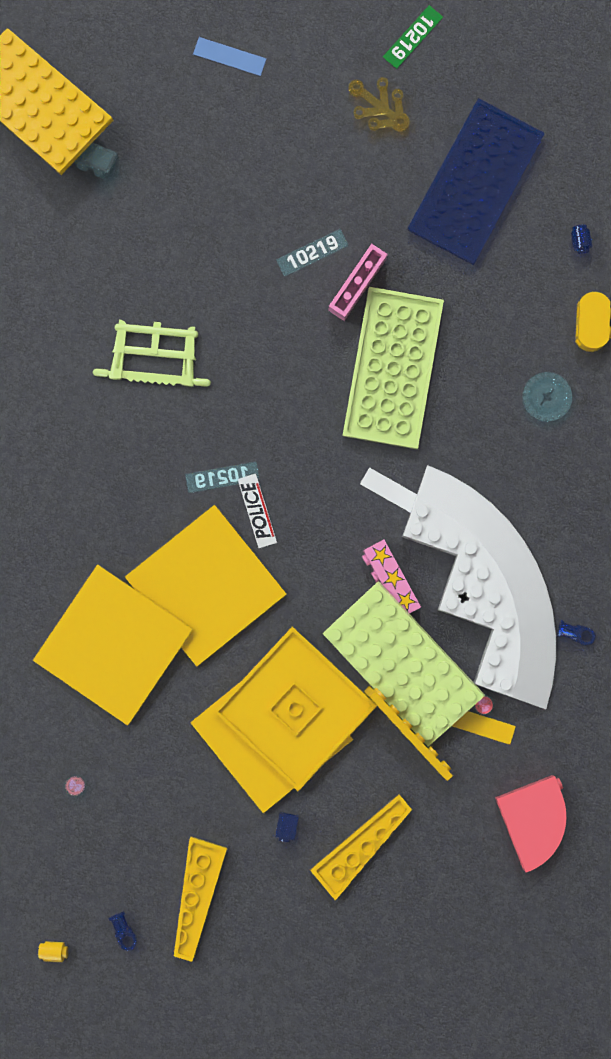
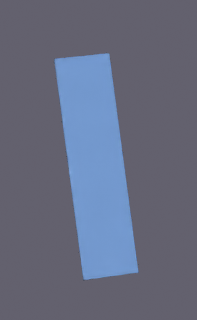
(229, 56)

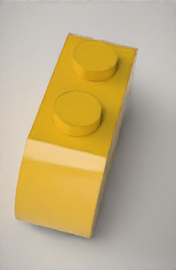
(593, 321)

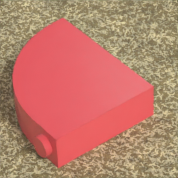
(534, 820)

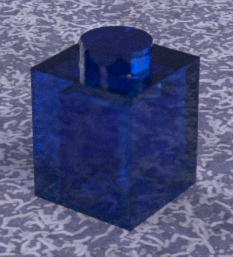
(286, 827)

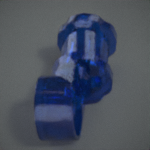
(576, 632)
(122, 930)

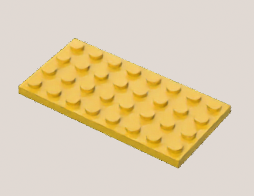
(45, 106)

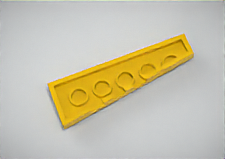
(404, 726)
(349, 857)
(200, 879)

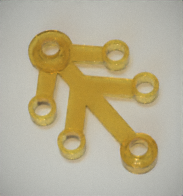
(380, 107)

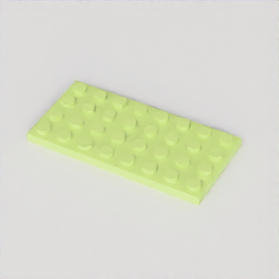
(393, 368)
(403, 663)

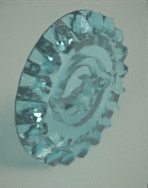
(560, 397)

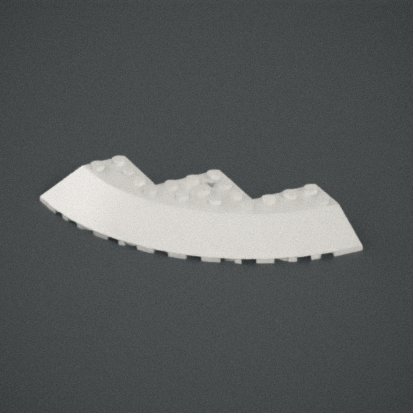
(499, 583)

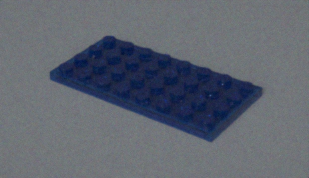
(475, 181)

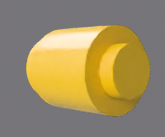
(53, 951)

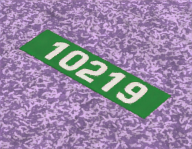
(412, 36)

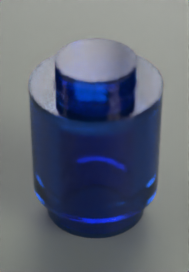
(581, 239)

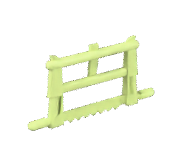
(187, 377)

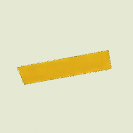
(486, 727)

